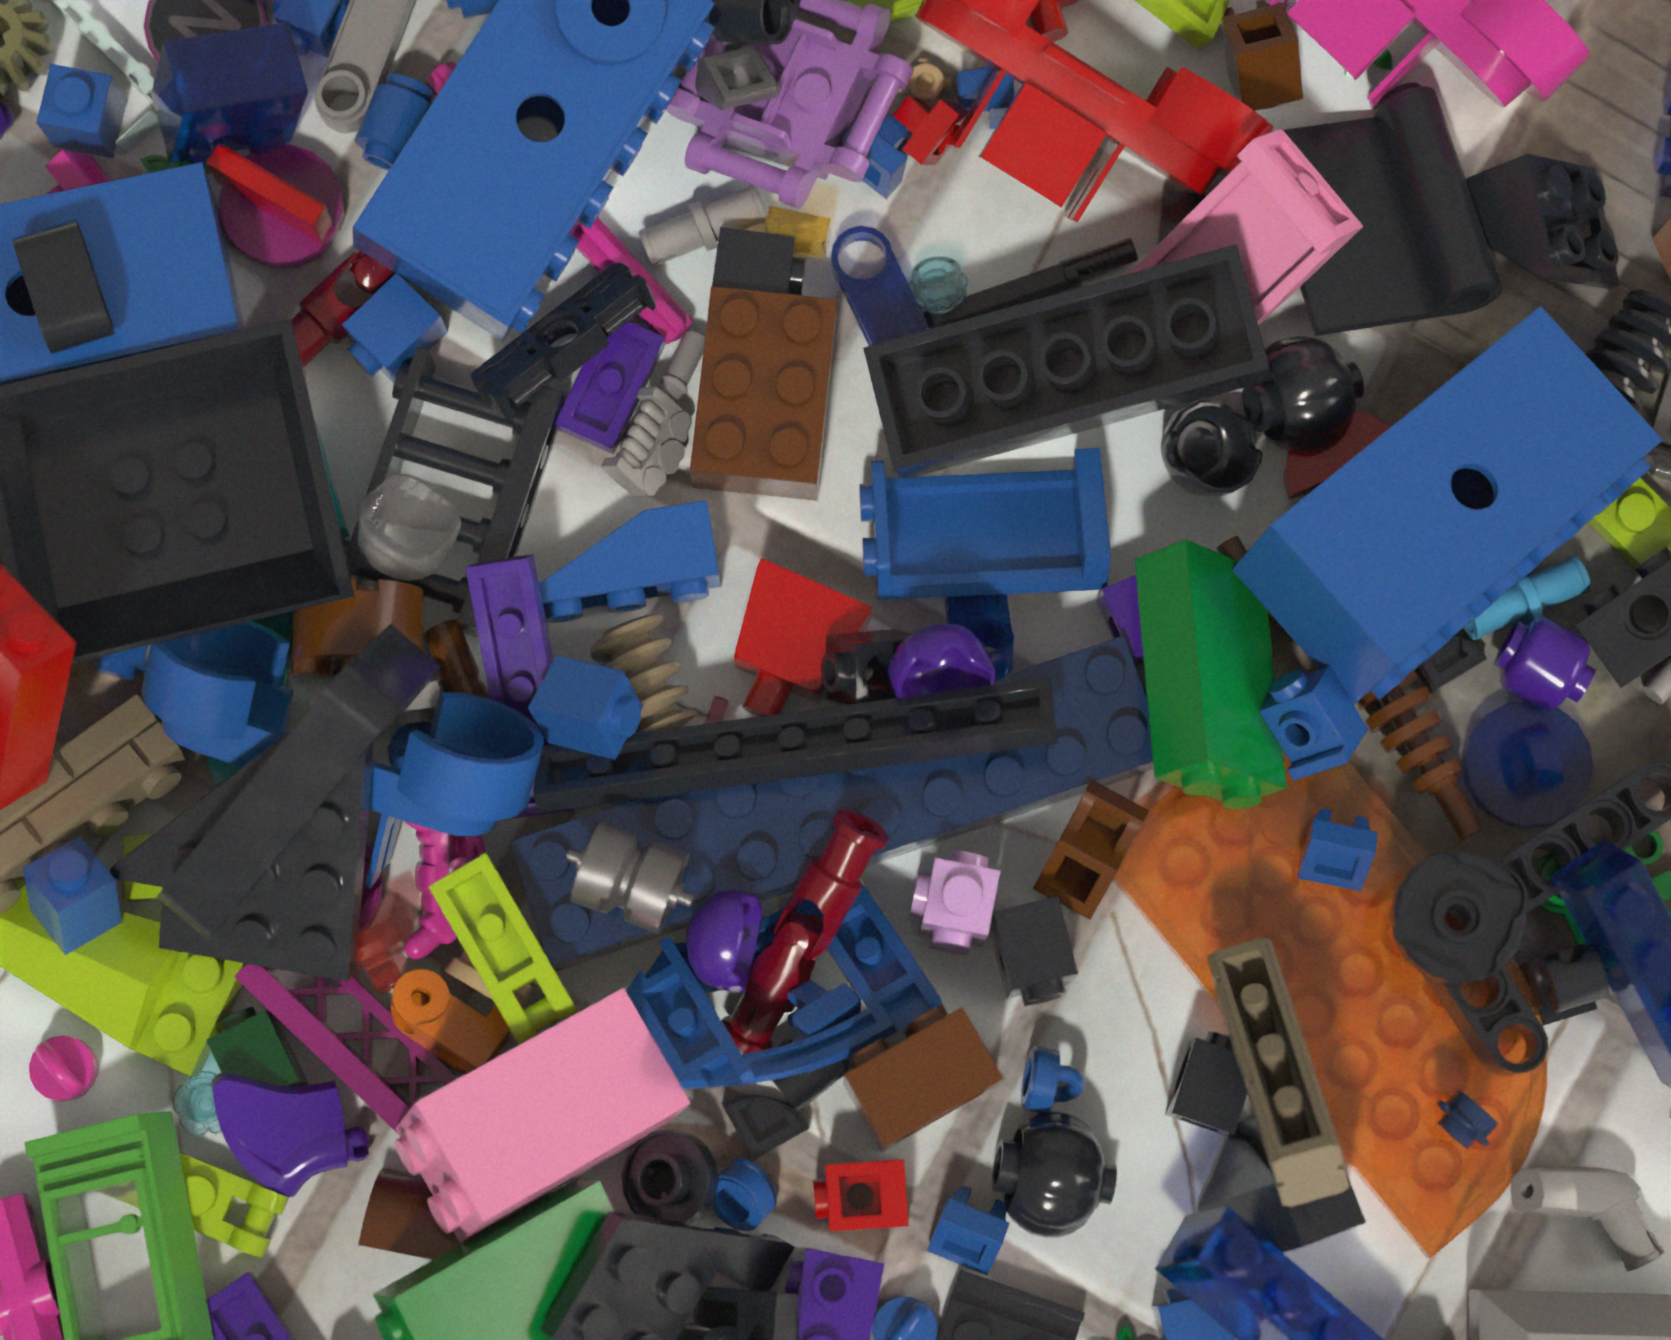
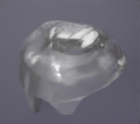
(406, 528)

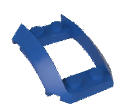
(704, 1053)

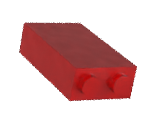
(33, 687)

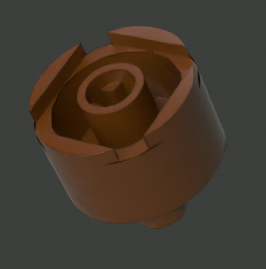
(335, 632)

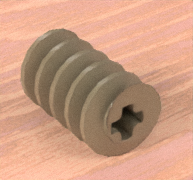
(636, 653)

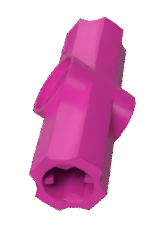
(26, 1277)

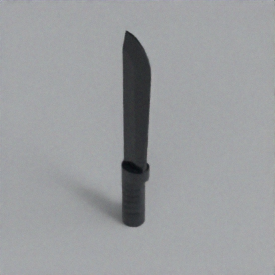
(1040, 284)

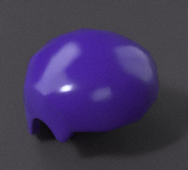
(940, 661)
(724, 939)

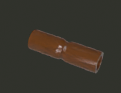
(453, 653)

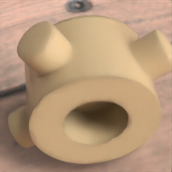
(927, 83)

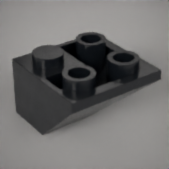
(1548, 219)

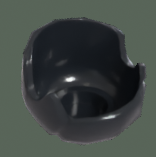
(1209, 449)

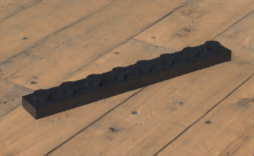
(802, 744)

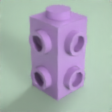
(956, 902)

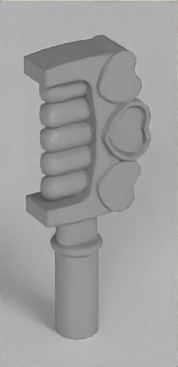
(660, 428)

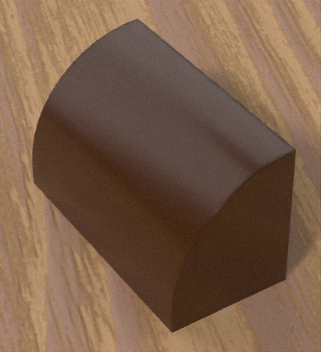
(401, 1218)

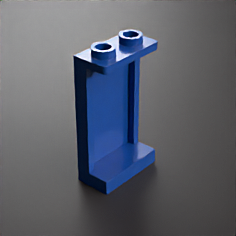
(987, 532)

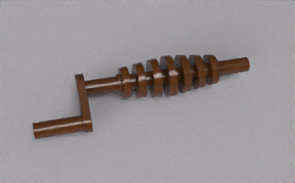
(1410, 732)

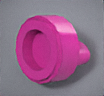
(63, 1068)

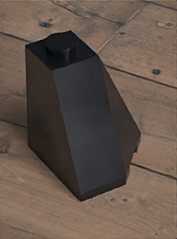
(1249, 1188)

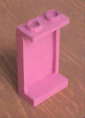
(1275, 213)

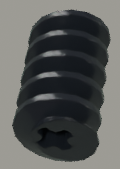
(1635, 345)

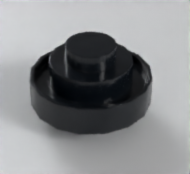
(670, 1177)

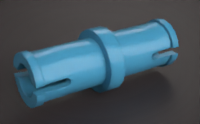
(1533, 596)

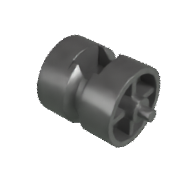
(626, 876)

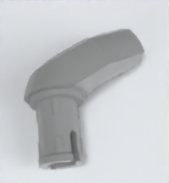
(1594, 1193)

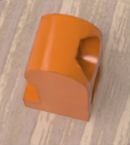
(446, 1024)

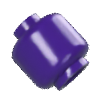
(1544, 663)

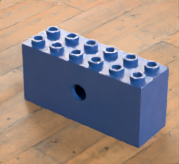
(484, 209)
(155, 258)
(1449, 508)

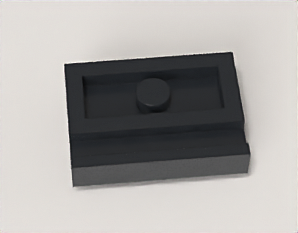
(999, 1312)

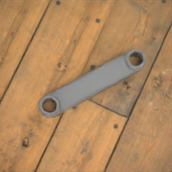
(360, 58)

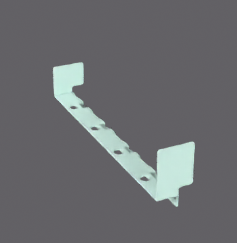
(131, 66)

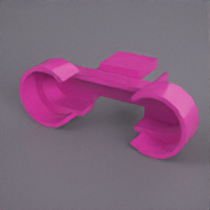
(1492, 42)

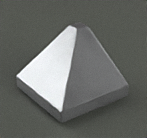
(735, 78)

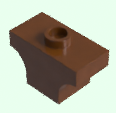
(1091, 849)

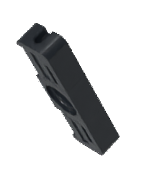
(532, 363)

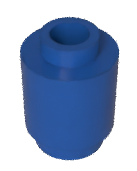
(392, 118)

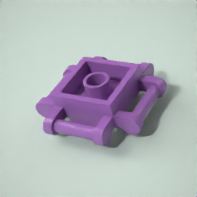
(817, 104)

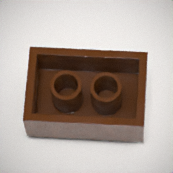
(763, 393)
(920, 1077)

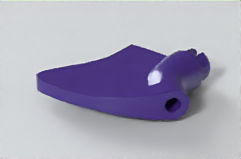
(285, 1131)

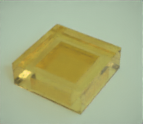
(810, 231)

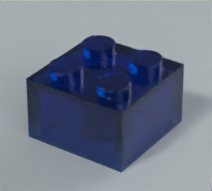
(229, 92)

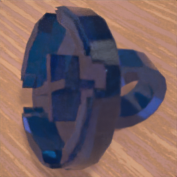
(1527, 765)

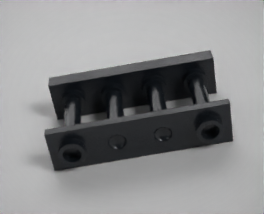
(514, 479)

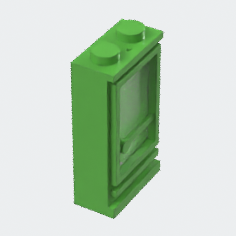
(121, 1231)

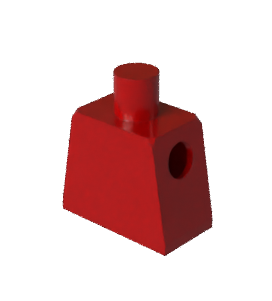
(787, 633)

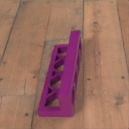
(332, 1047)

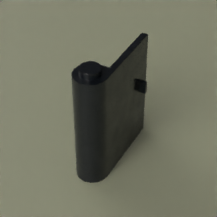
(1421, 229)

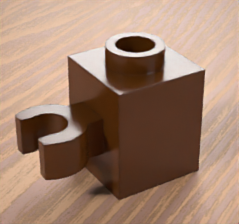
(1262, 56)

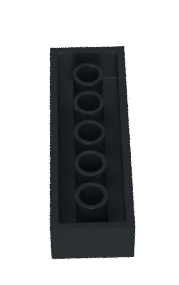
(1068, 363)

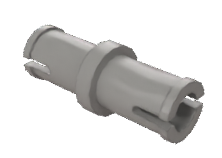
(702, 226)

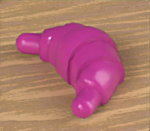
(439, 857)

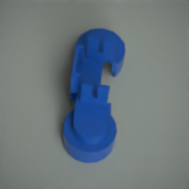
(227, 701)

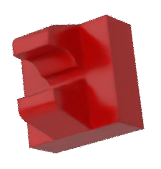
(930, 127)

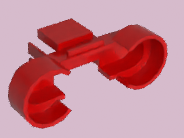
(1068, 108)

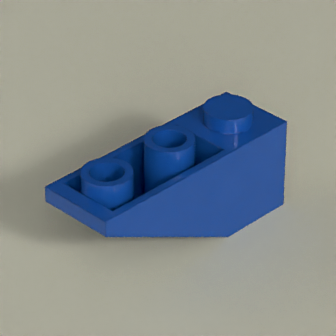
(645, 558)

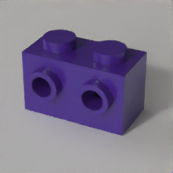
(834, 1295)

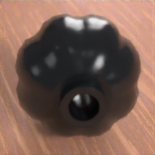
(1309, 397)
(1052, 1174)

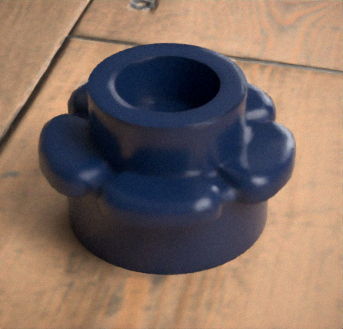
(1465, 1120)

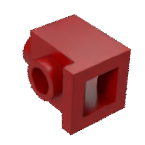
(888, 1190)

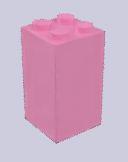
(539, 1116)

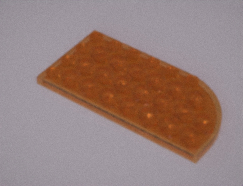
(1365, 1013)

